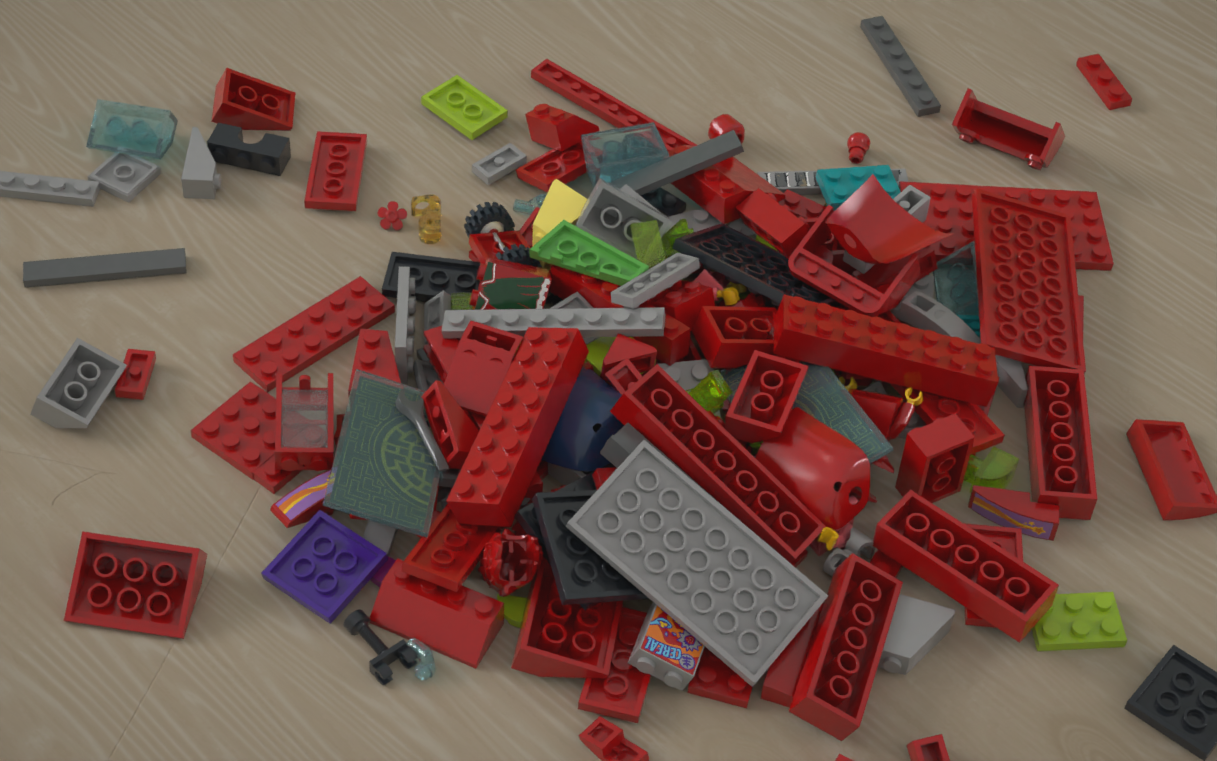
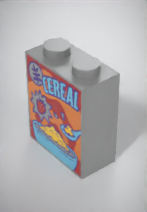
(666, 649)

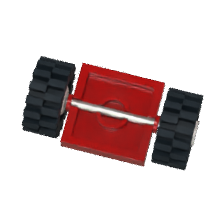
(493, 236)

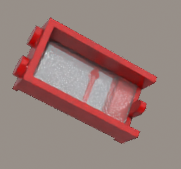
(304, 426)

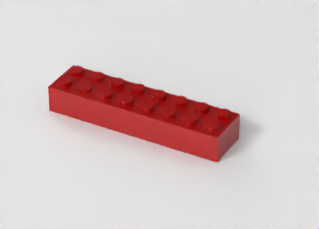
(885, 350)
(518, 427)
(717, 462)

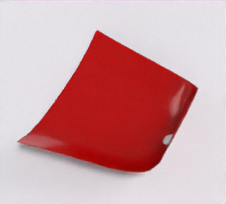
(877, 227)
(809, 463)

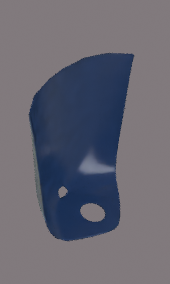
(573, 439)

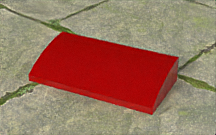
(1172, 469)
(787, 667)

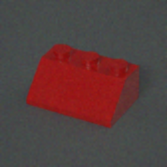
(764, 397)

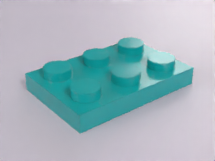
(841, 183)

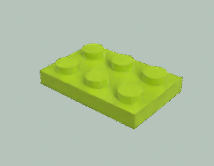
(464, 107)
(1080, 623)

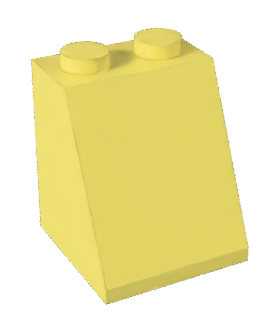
(559, 205)

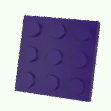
(325, 566)

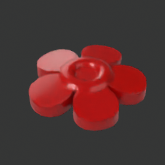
(392, 216)

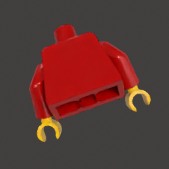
(885, 411)

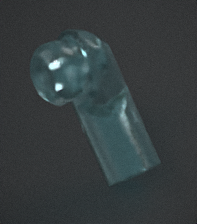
(528, 207)
(425, 656)

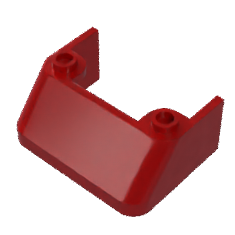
(1007, 132)
(815, 267)

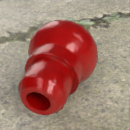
(858, 146)

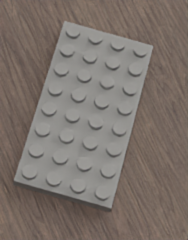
(697, 562)

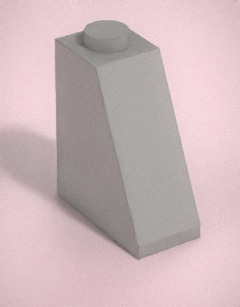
(913, 633)

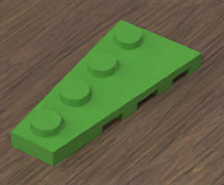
(586, 254)

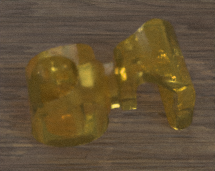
(430, 221)

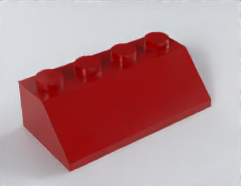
(444, 620)

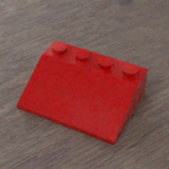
(722, 186)
(135, 585)
(564, 638)

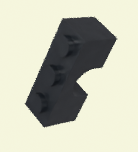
(265, 156)

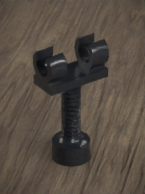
(357, 624)

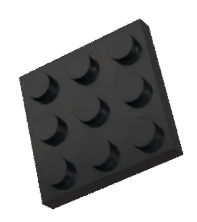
(1180, 702)

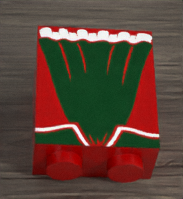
(510, 286)

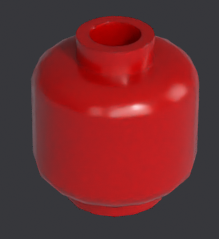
(724, 124)

